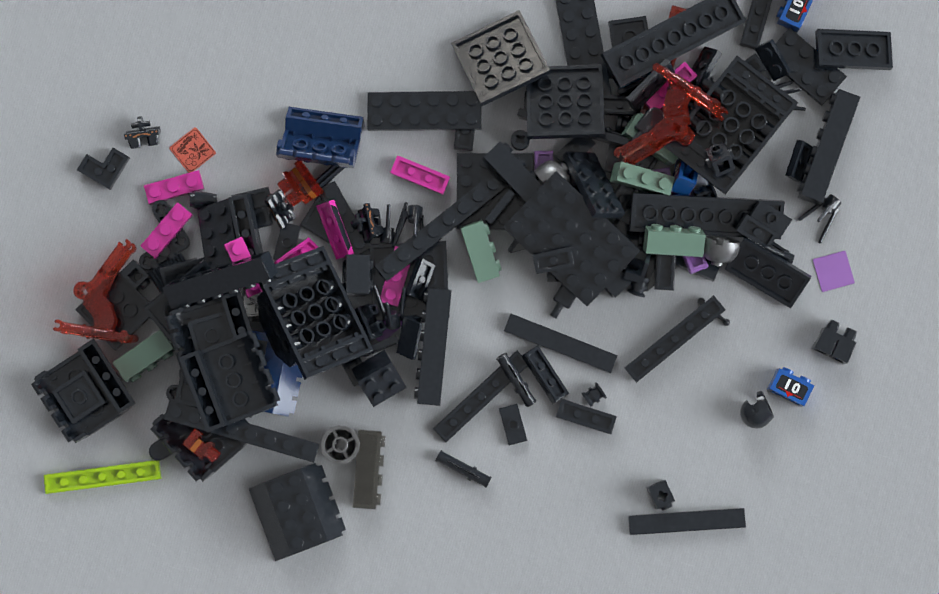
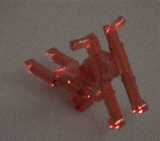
(676, 118)
(97, 303)

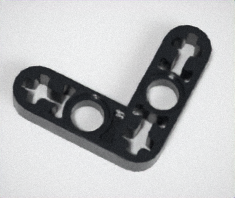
(174, 248)

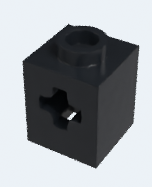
(653, 491)

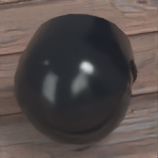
(758, 414)

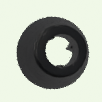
(201, 199)

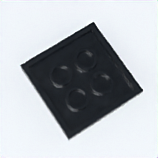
(128, 307)

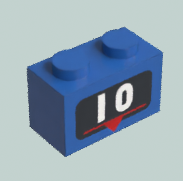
(793, 13)
(684, 179)
(790, 386)

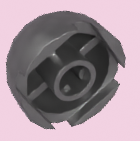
(547, 168)
(720, 249)
(340, 444)

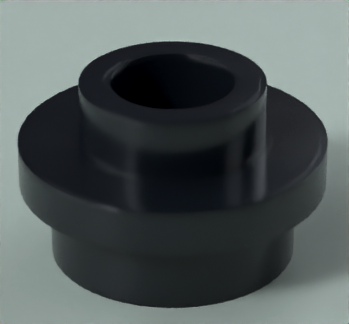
(706, 84)

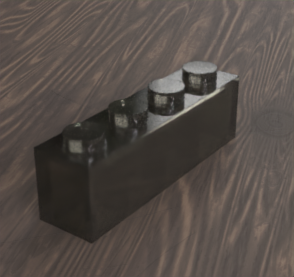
(367, 470)

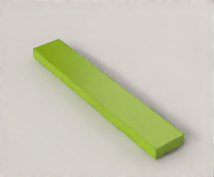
(102, 476)

